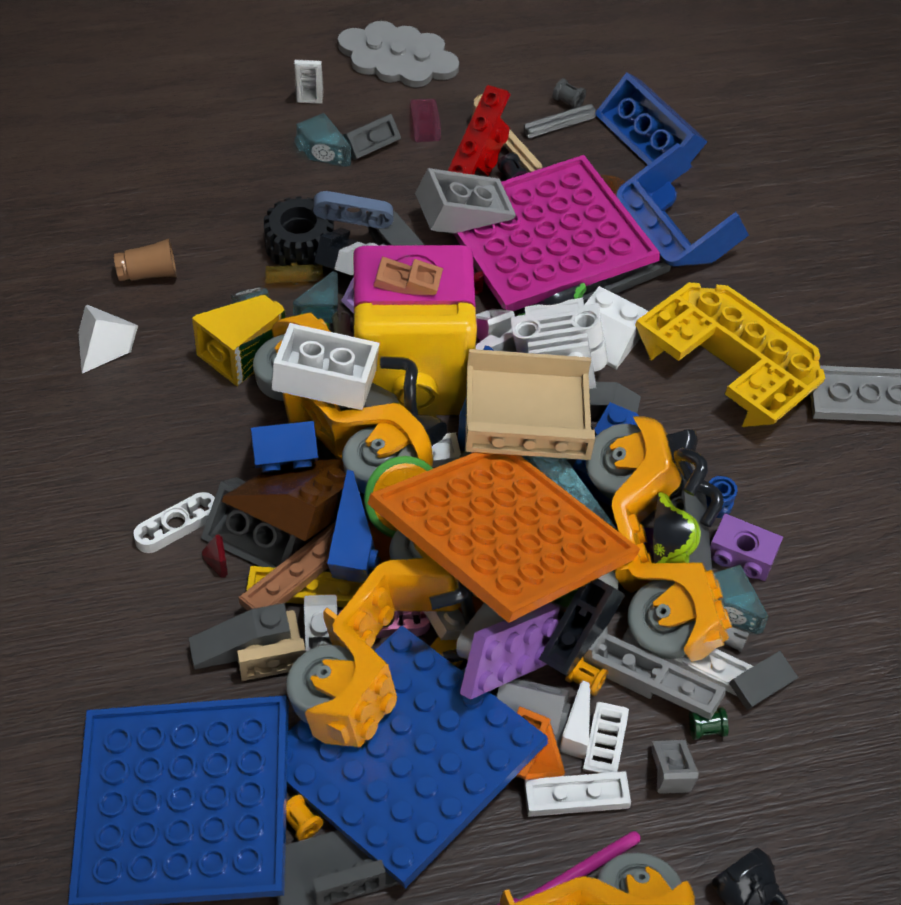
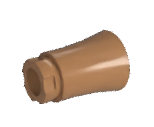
(146, 262)

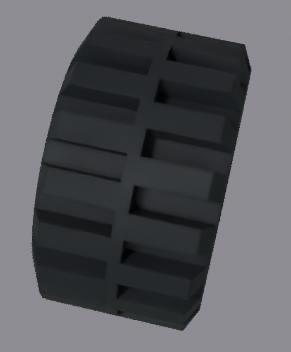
(281, 228)

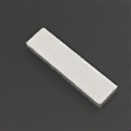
(716, 666)

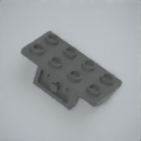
(330, 871)

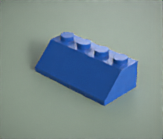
(647, 121)

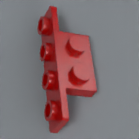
(483, 135)

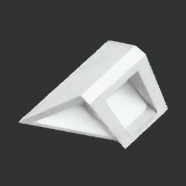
(493, 322)
(103, 338)

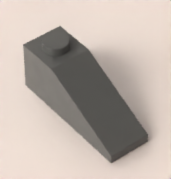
(254, 627)

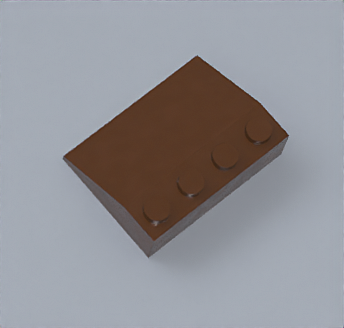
(293, 498)

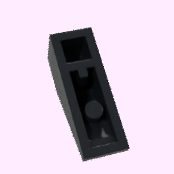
(581, 625)

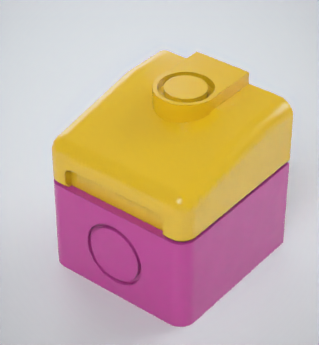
(424, 328)

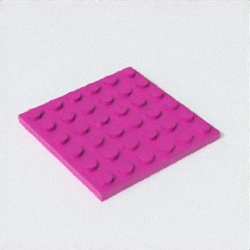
(562, 235)

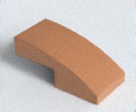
(416, 279)

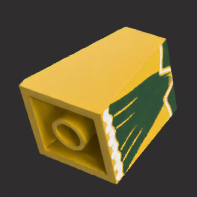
(234, 333)

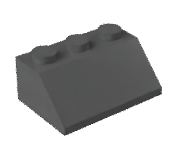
(248, 535)

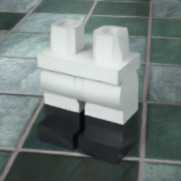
(337, 250)

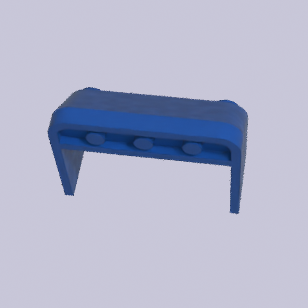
(648, 197)

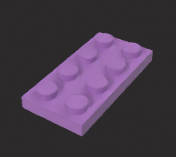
(508, 650)

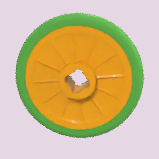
(387, 474)

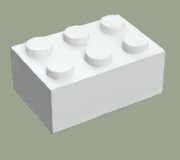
(325, 366)

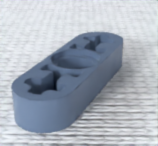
(370, 219)

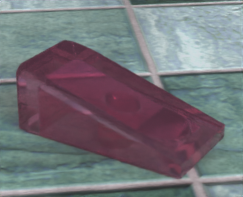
(425, 120)

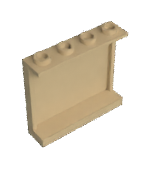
(528, 405)

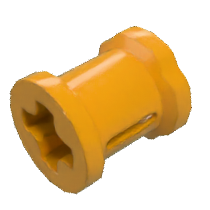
(588, 673)
(302, 818)

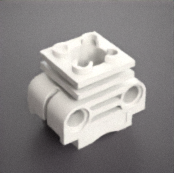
(563, 330)

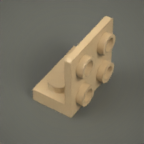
(272, 659)

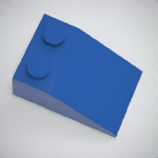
(284, 446)
(352, 547)

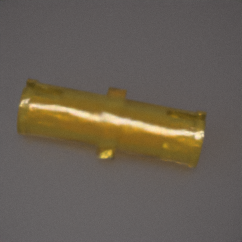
(293, 273)

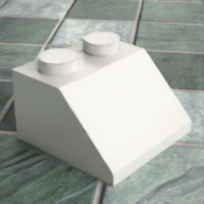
(618, 324)

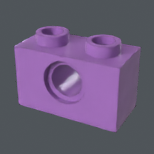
(737, 535)

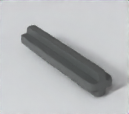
(559, 120)

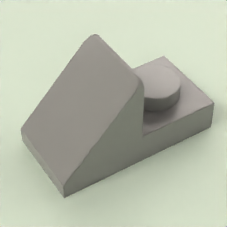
(675, 766)

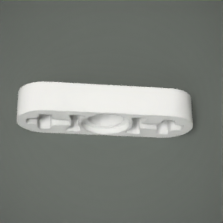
(160, 540)

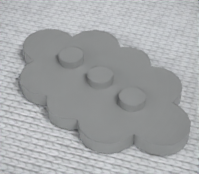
(398, 54)

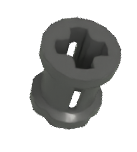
(569, 93)

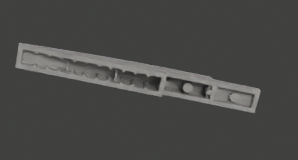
(651, 674)

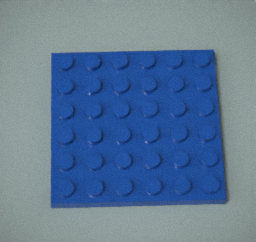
(424, 767)
(182, 803)

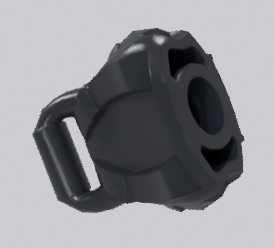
(749, 881)

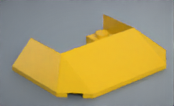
(773, 360)

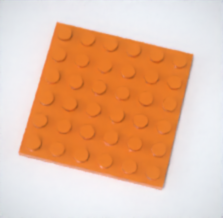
(504, 530)

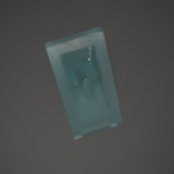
(320, 299)

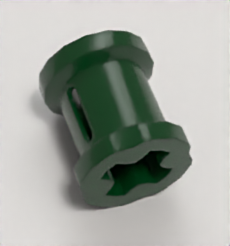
(702, 726)

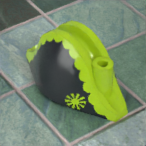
(674, 534)

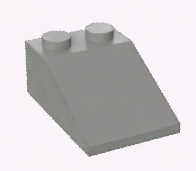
(462, 201)

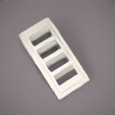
(308, 86)
(609, 719)
(576, 732)

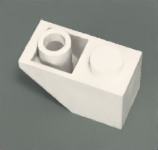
(315, 628)

